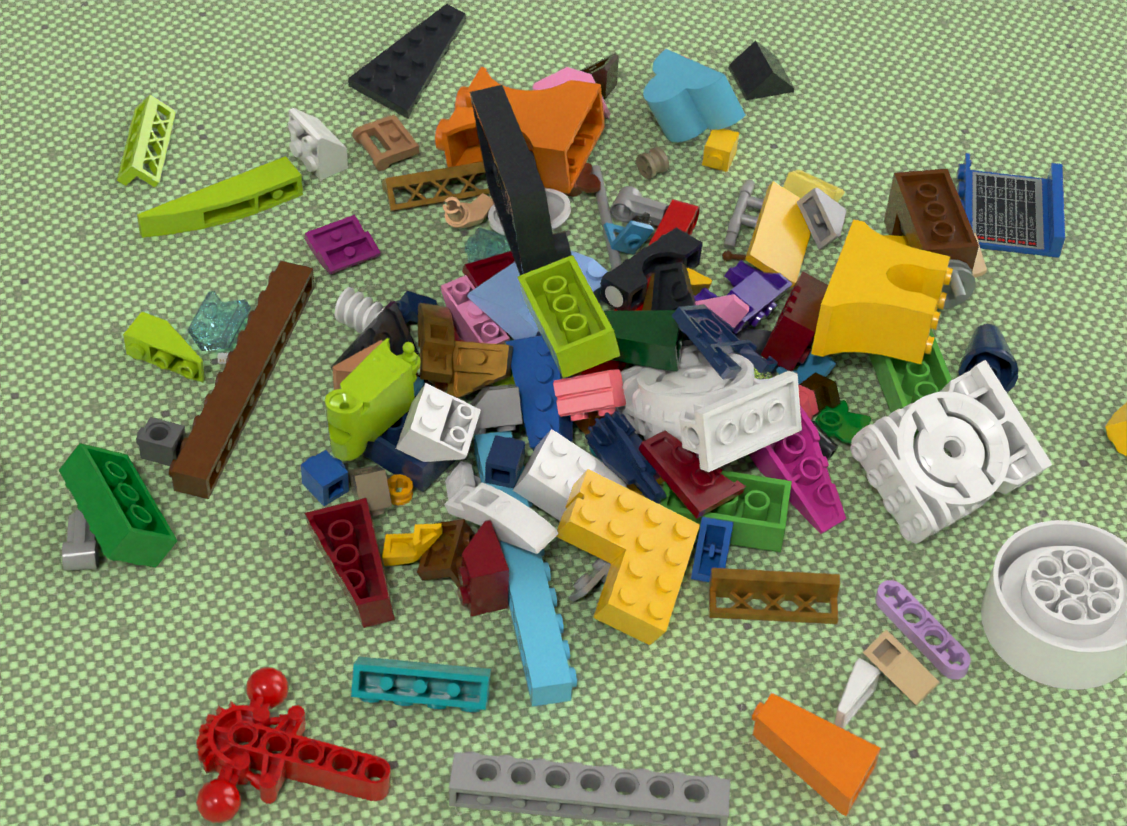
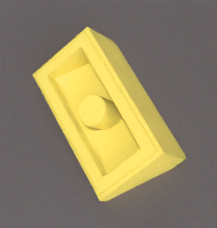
(801, 183)

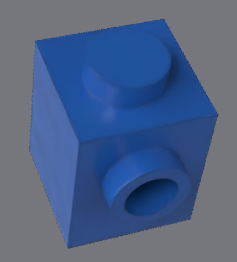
(325, 477)

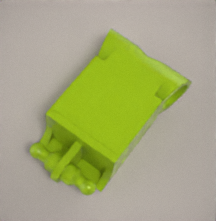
(371, 399)

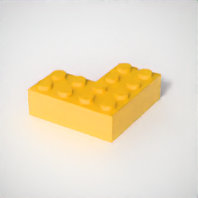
(642, 544)

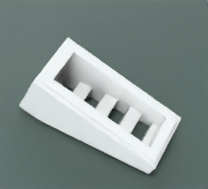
(858, 690)

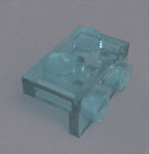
(217, 322)

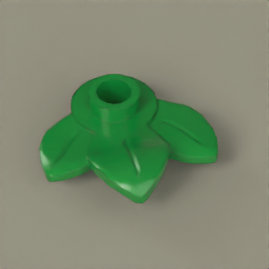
(841, 423)

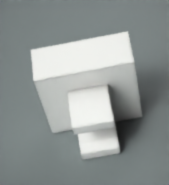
(459, 477)

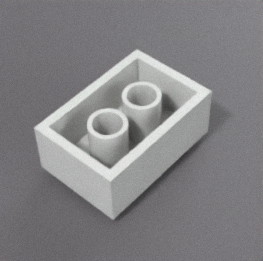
(554, 470)

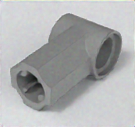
(631, 203)
(81, 547)

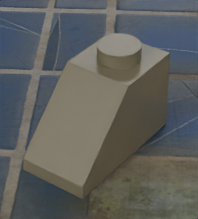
(373, 485)

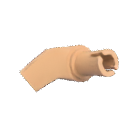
(467, 214)

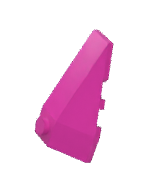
(802, 462)

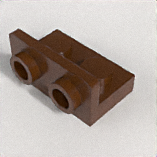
(446, 552)

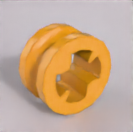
(406, 493)

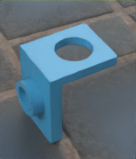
(629, 237)
(812, 364)

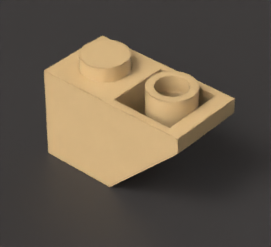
(901, 667)

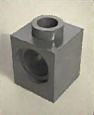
(160, 441)

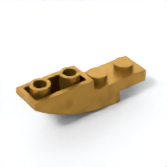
(435, 342)

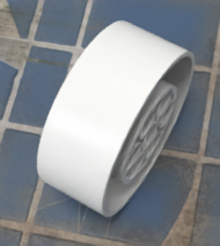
(1060, 604)

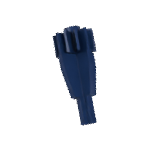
(617, 446)

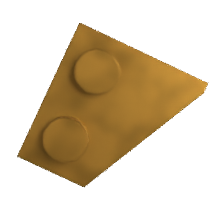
(478, 366)

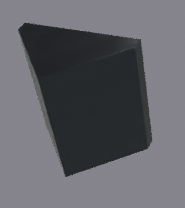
(759, 73)

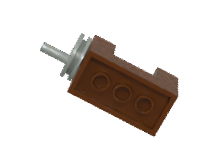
(933, 219)

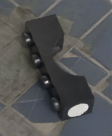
(627, 284)

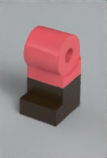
(817, 393)

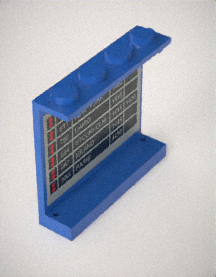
(1014, 210)

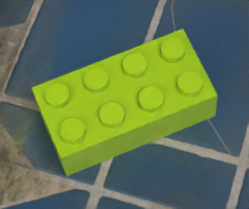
(568, 316)

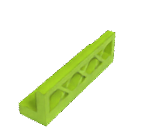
(140, 136)

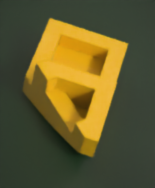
(409, 547)

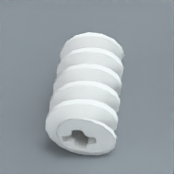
(356, 310)

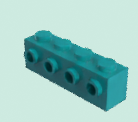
(421, 683)

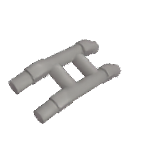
(739, 217)

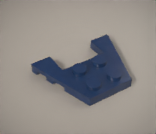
(715, 341)

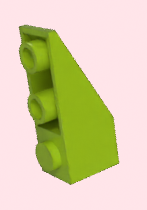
(161, 345)

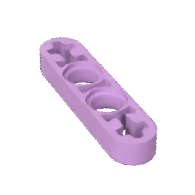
(918, 631)

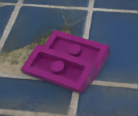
(341, 244)

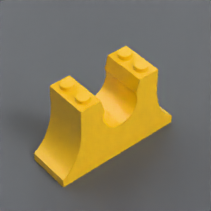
(881, 298)

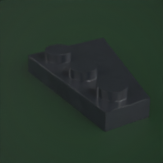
(672, 290)
(386, 325)

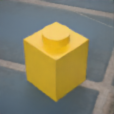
(720, 149)

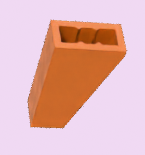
(816, 750)

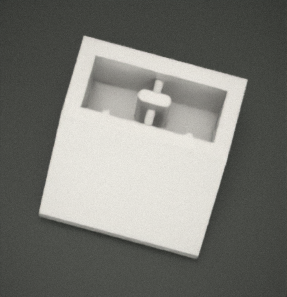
(316, 145)
(438, 426)

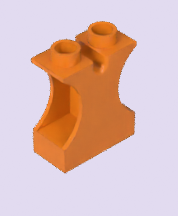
(555, 122)

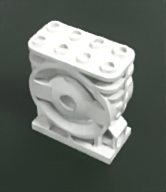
(708, 413)
(987, 445)

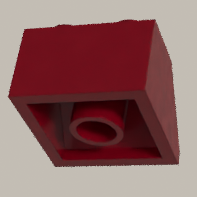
(483, 573)

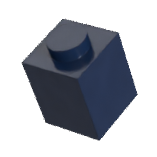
(505, 461)

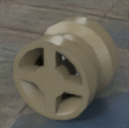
(652, 162)

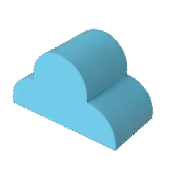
(689, 97)

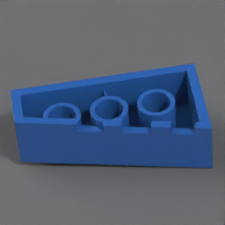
(534, 375)

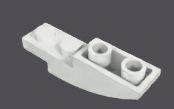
(510, 518)

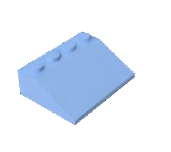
(504, 301)

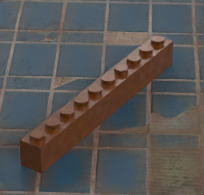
(242, 381)

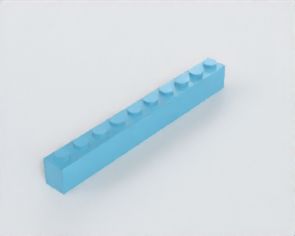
(532, 608)

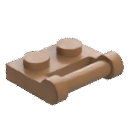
(393, 138)

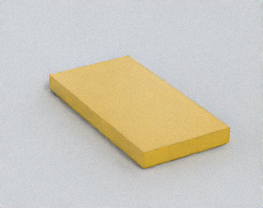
(779, 235)

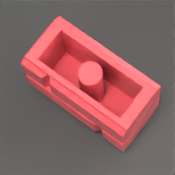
(589, 393)

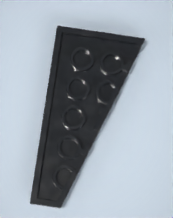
(409, 64)

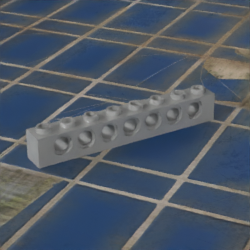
(574, 802)

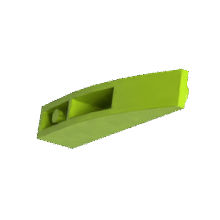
(225, 201)

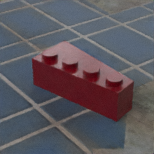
(796, 323)
(352, 553)

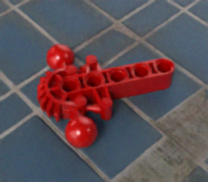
(221, 753)

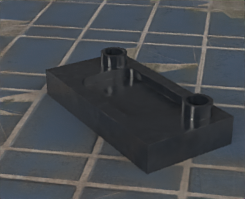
(515, 183)

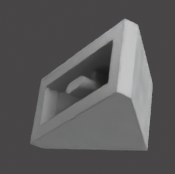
(822, 216)

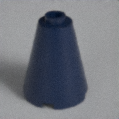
(990, 345)

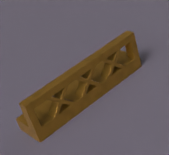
(434, 177)
(773, 589)

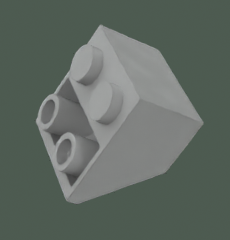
(498, 408)

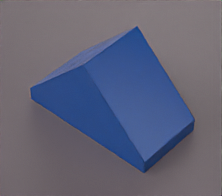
(711, 547)

